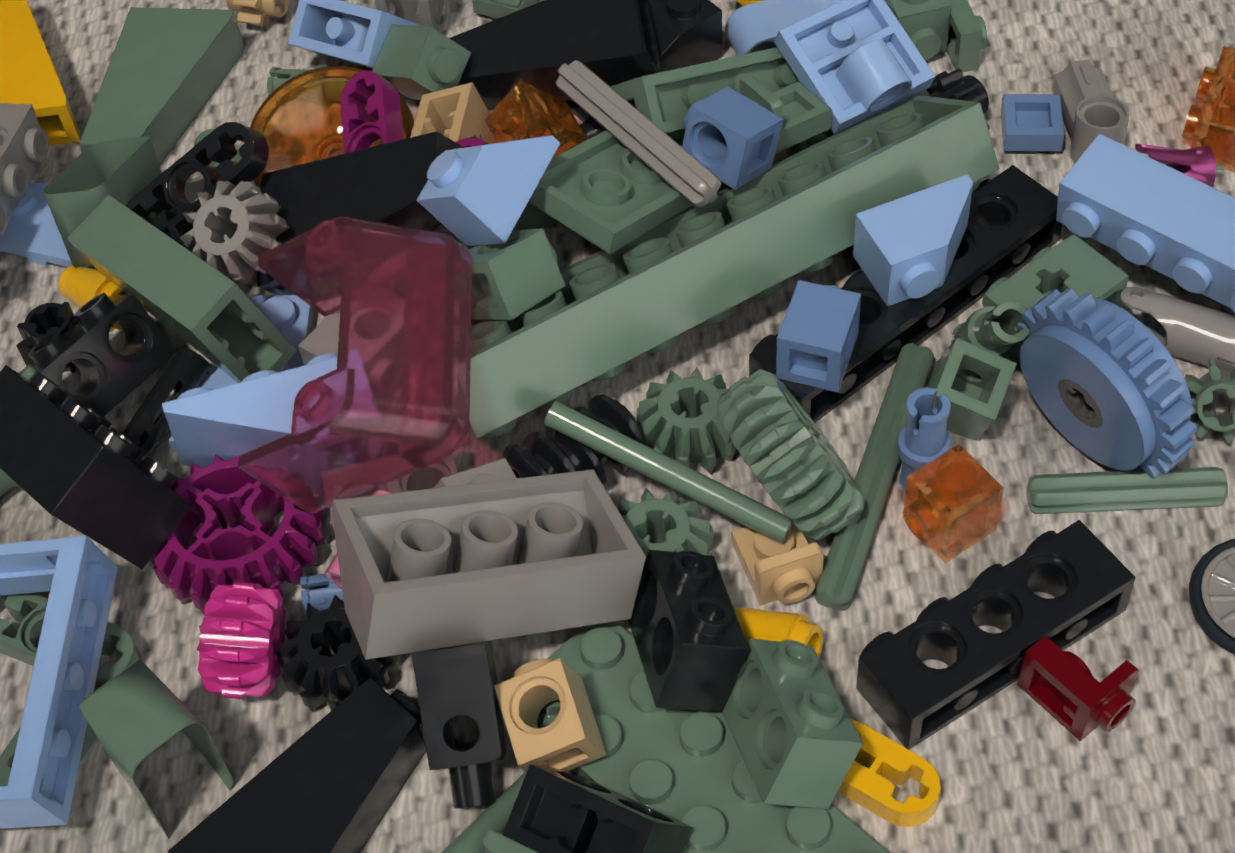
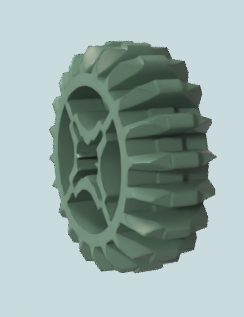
(789, 455)

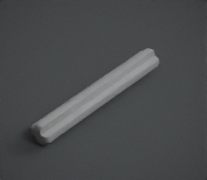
(639, 134)

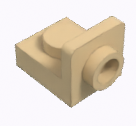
(776, 569)

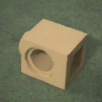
(570, 738)

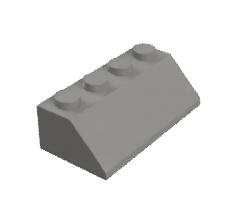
(483, 562)

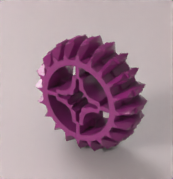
(234, 536)

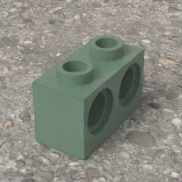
(513, 275)
(790, 725)

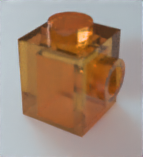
(952, 503)

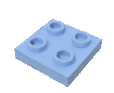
(854, 59)

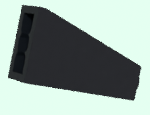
(531, 44)
(362, 184)
(324, 787)

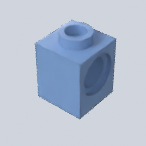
(732, 136)
(818, 335)

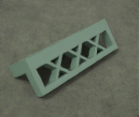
(669, 94)

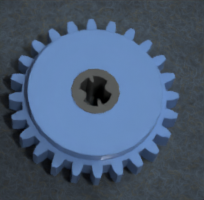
(1106, 383)

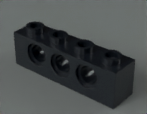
(921, 700)

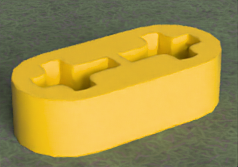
(898, 765)

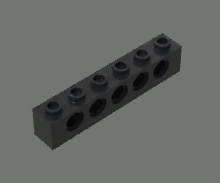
(1005, 229)

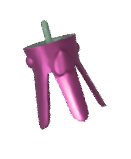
(1194, 162)

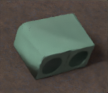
(102, 169)
(138, 715)

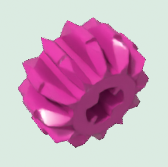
(241, 640)

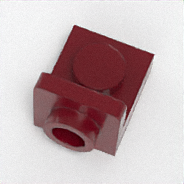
(1070, 692)

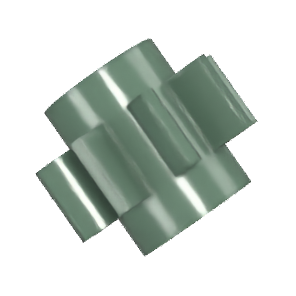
(1203, 397)

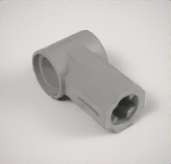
(1089, 106)

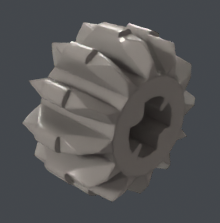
(234, 229)

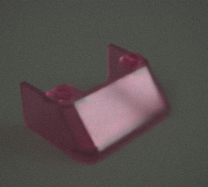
(400, 360)

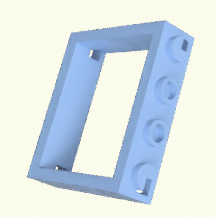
(63, 672)

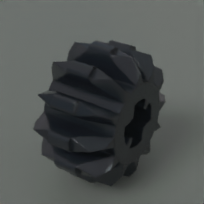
(325, 658)

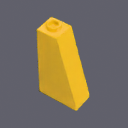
(29, 74)

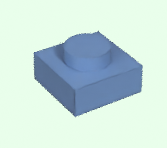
(1032, 122)

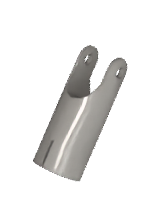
(1187, 327)

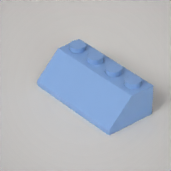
(1153, 217)

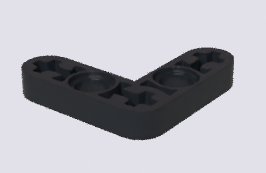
(169, 187)

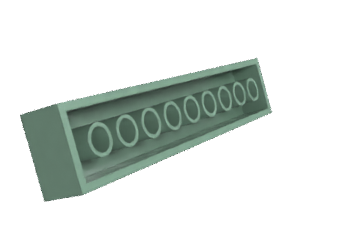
(717, 257)

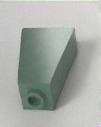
(163, 74)
(181, 291)

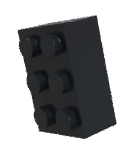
(85, 469)

